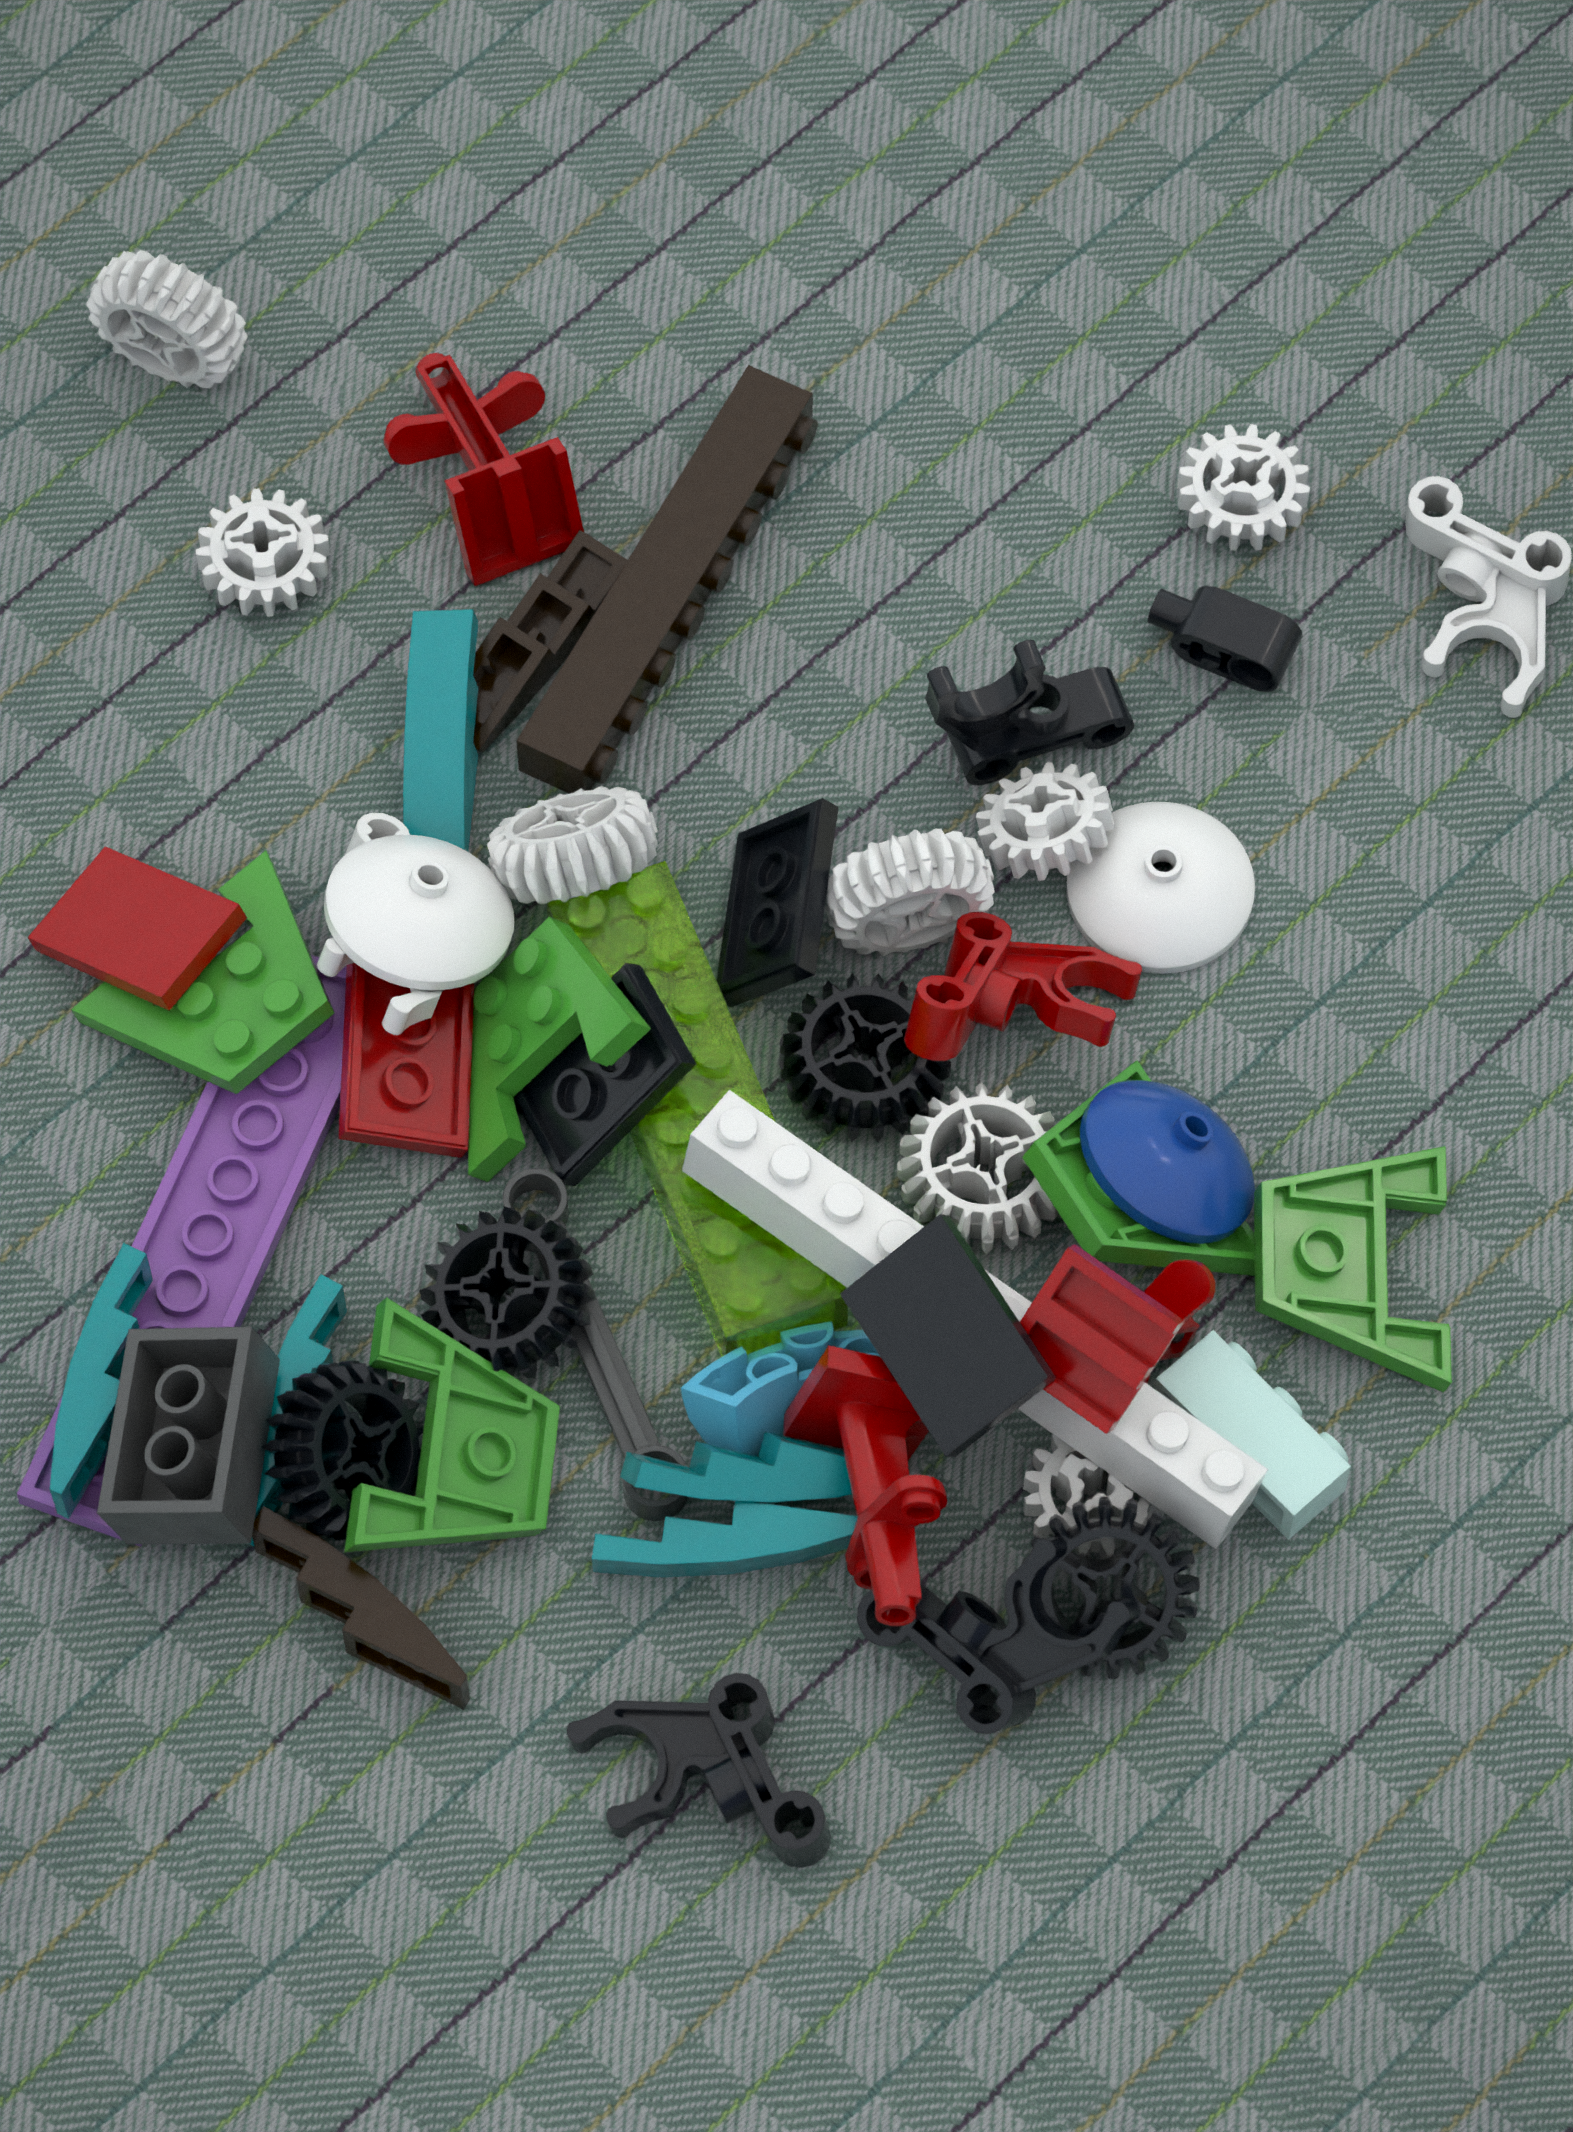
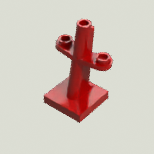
(506, 505)
(1108, 1333)
(862, 1409)

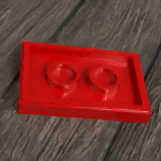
(137, 928)
(410, 1085)

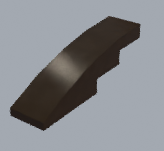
(539, 634)
(375, 1620)

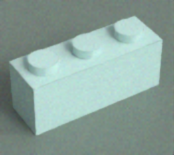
(1226, 1394)

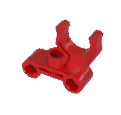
(993, 975)

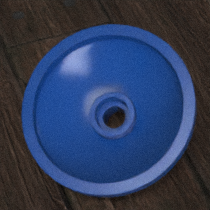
(1167, 1161)

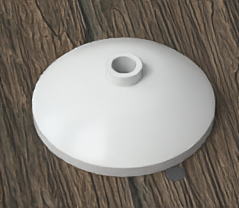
(419, 912)
(1159, 917)

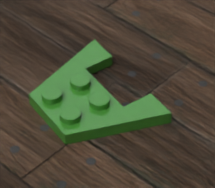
(241, 1008)
(525, 1019)
(1100, 1224)
(1327, 1259)
(481, 1449)

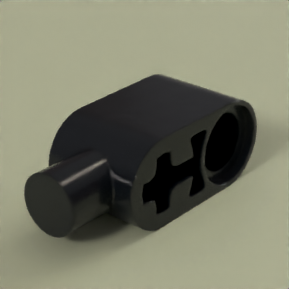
(1228, 635)

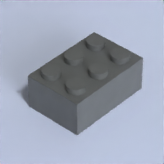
(189, 1436)

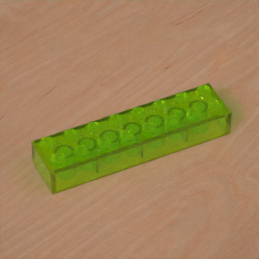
(740, 1272)

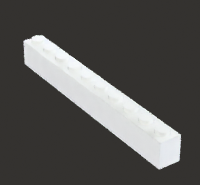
(851, 1229)

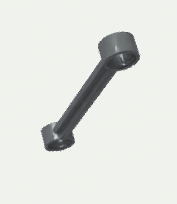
(605, 1364)

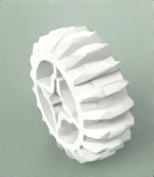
(167, 319)
(573, 845)
(908, 891)
(941, 1187)

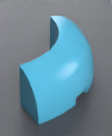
(748, 1394)

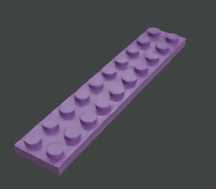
(224, 1207)

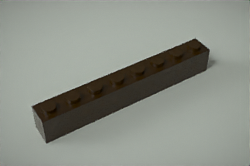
(666, 583)

